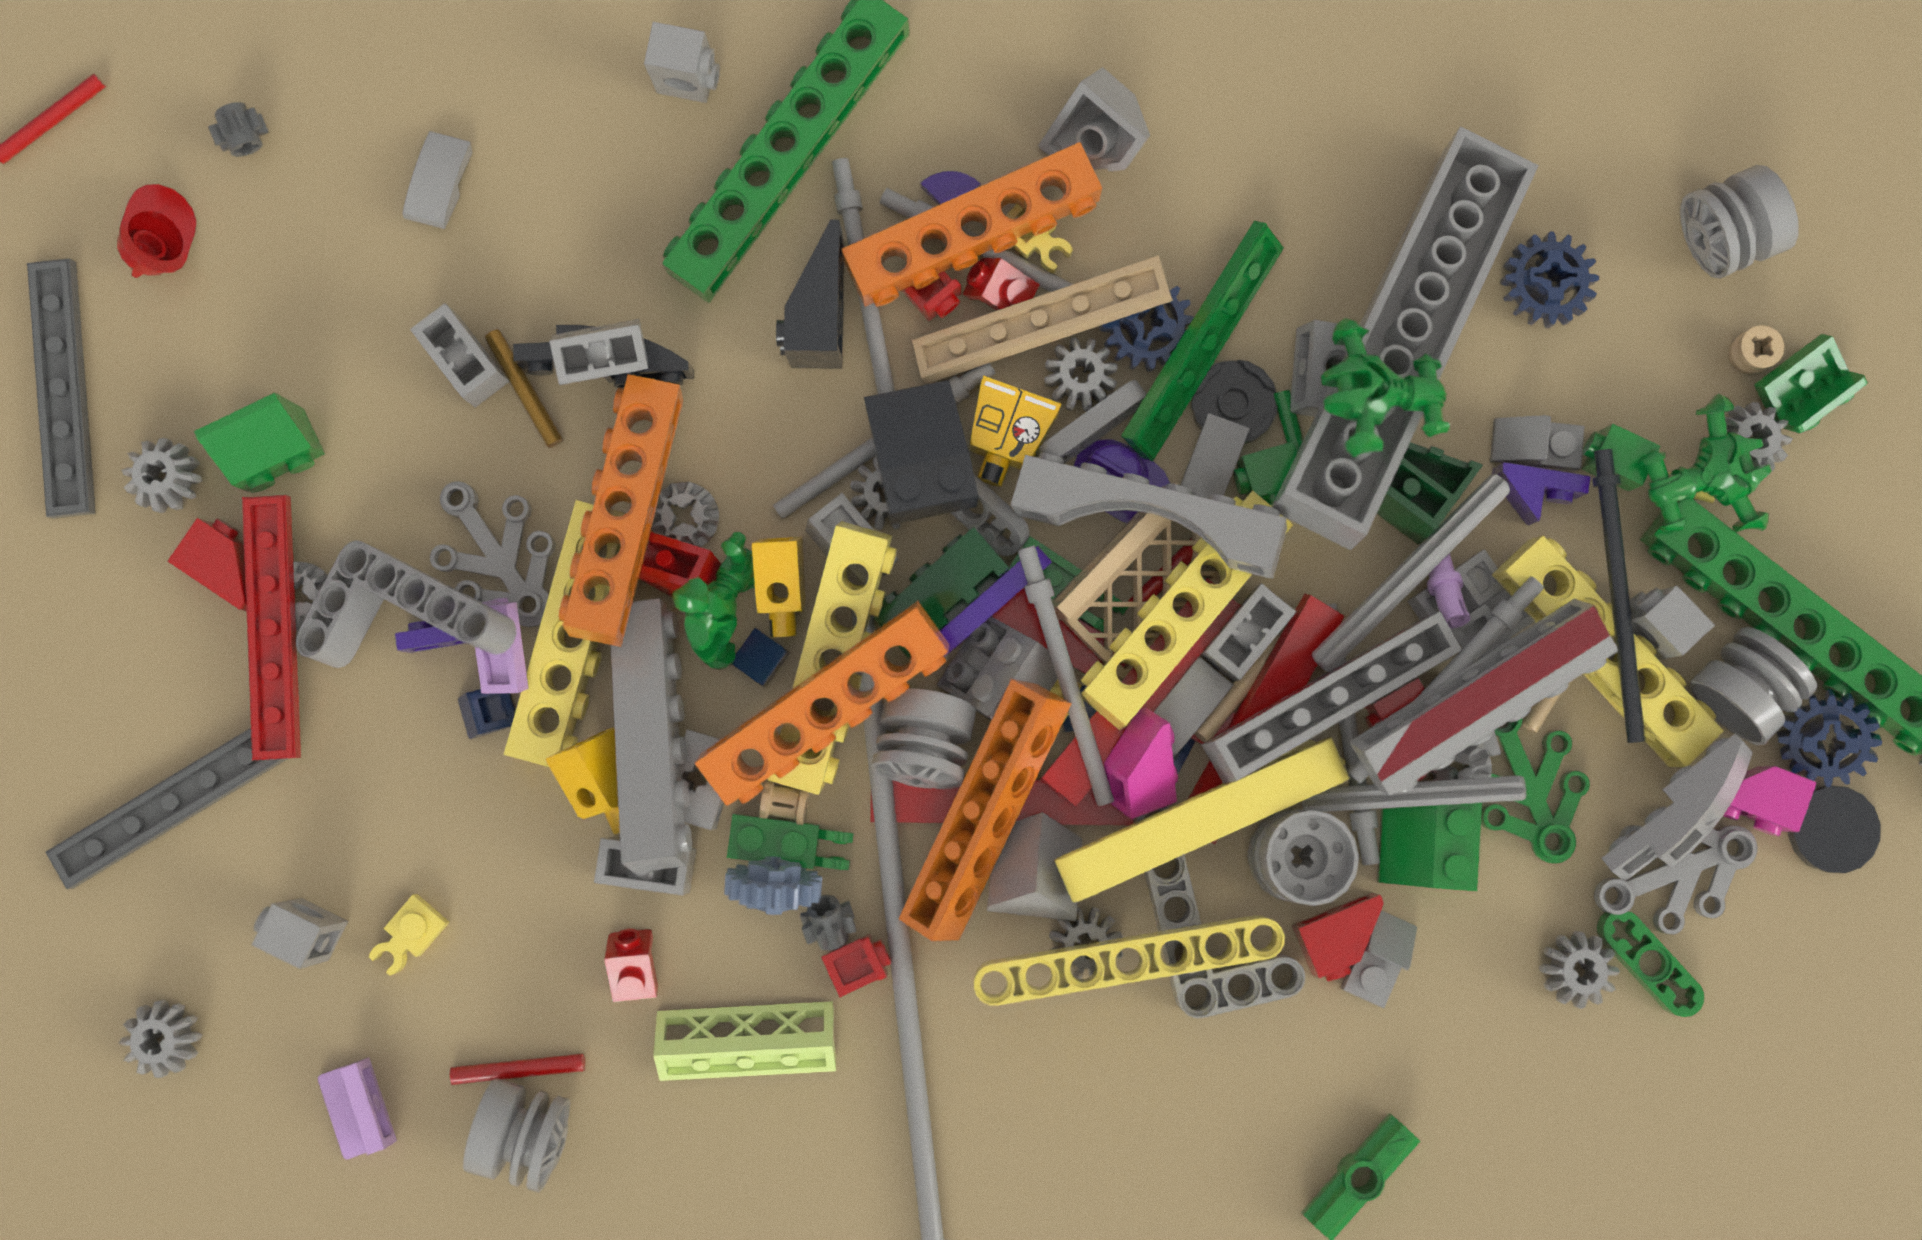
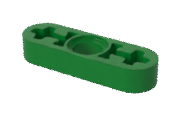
(1663, 994)

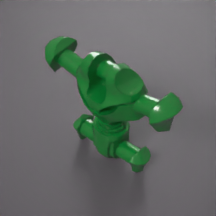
(1371, 388)
(1720, 469)
(713, 608)

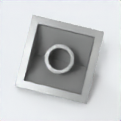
(1026, 874)

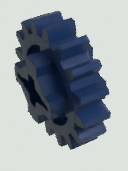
(1563, 266)
(1163, 330)
(1846, 741)

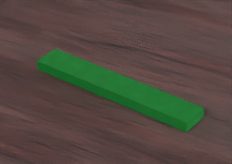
(1203, 341)

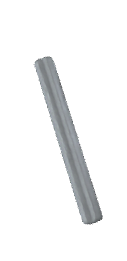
(1422, 794)

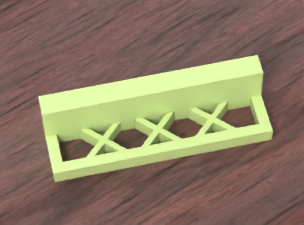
(737, 1055)

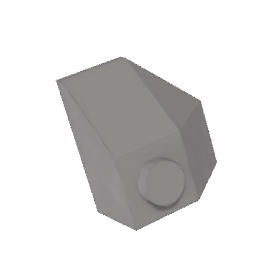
(1103, 119)

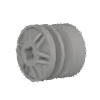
(1739, 221)
(1754, 685)
(924, 739)
(1326, 852)
(517, 1135)

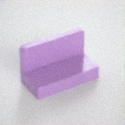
(507, 670)
(357, 1109)

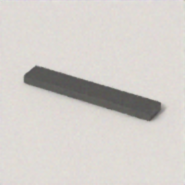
(61, 388)
(157, 811)

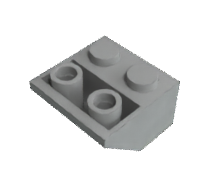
(990, 660)

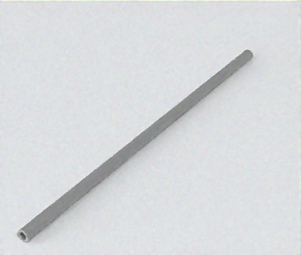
(902, 978)

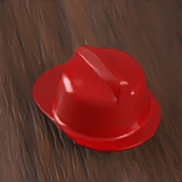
(156, 231)

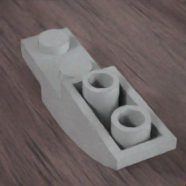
(1699, 801)

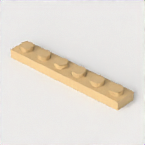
(1042, 320)

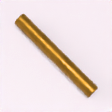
(523, 388)

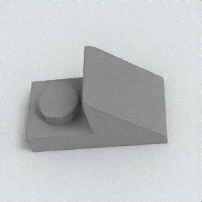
(1537, 442)
(1382, 961)

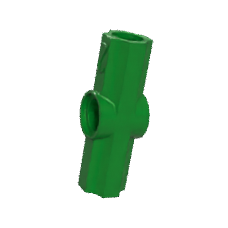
(1338, 1199)

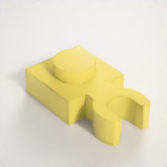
(1042, 244)
(411, 930)

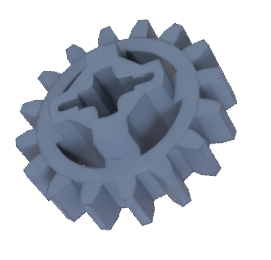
(773, 885)

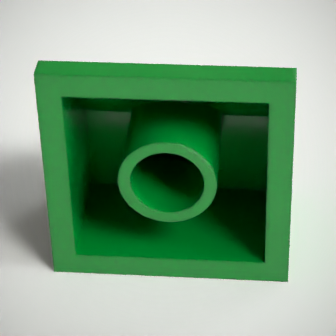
(261, 443)
(1431, 846)

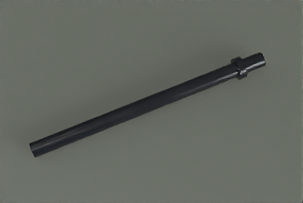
(1607, 486)

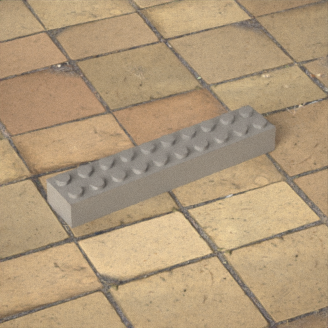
(1411, 314)

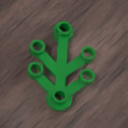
(1537, 791)

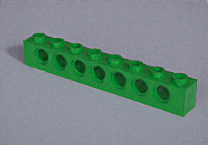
(860, 18)
(1793, 600)

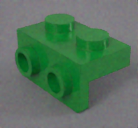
(1809, 385)

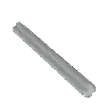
(1410, 573)

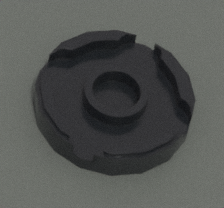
(1238, 394)
(1837, 831)

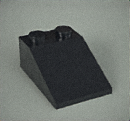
(815, 310)
(921, 452)

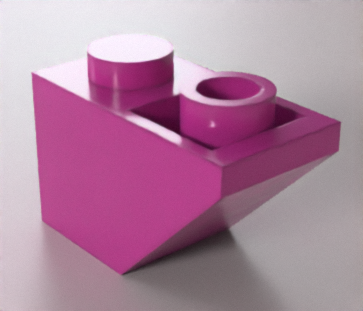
(1143, 766)
(1772, 799)

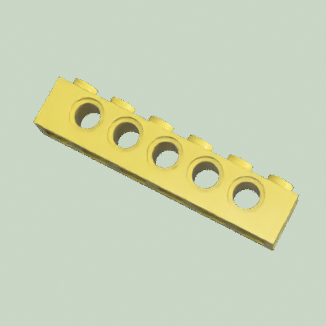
(848, 546)
(550, 652)
(1121, 701)
(1693, 721)

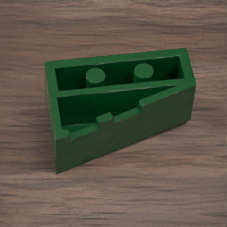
(1425, 490)
(949, 583)

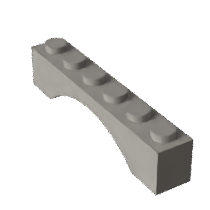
(1060, 493)

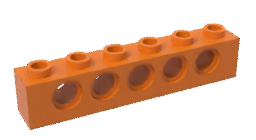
(1065, 169)
(607, 619)
(723, 761)
(984, 811)

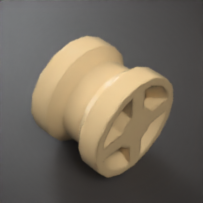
(1745, 349)

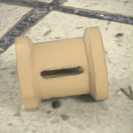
(784, 802)

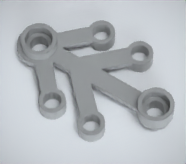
(499, 559)
(1686, 876)

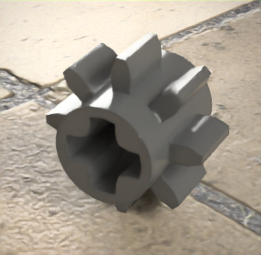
(238, 129)
(828, 923)

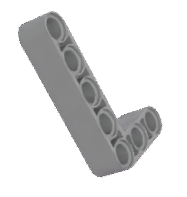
(367, 577)
(1217, 979)

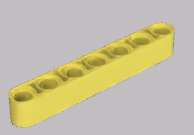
(1201, 820)
(1149, 966)

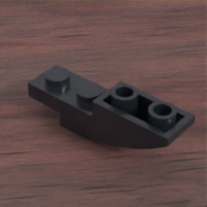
(662, 365)

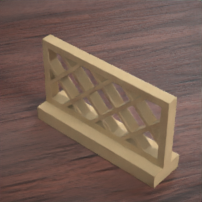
(1107, 567)

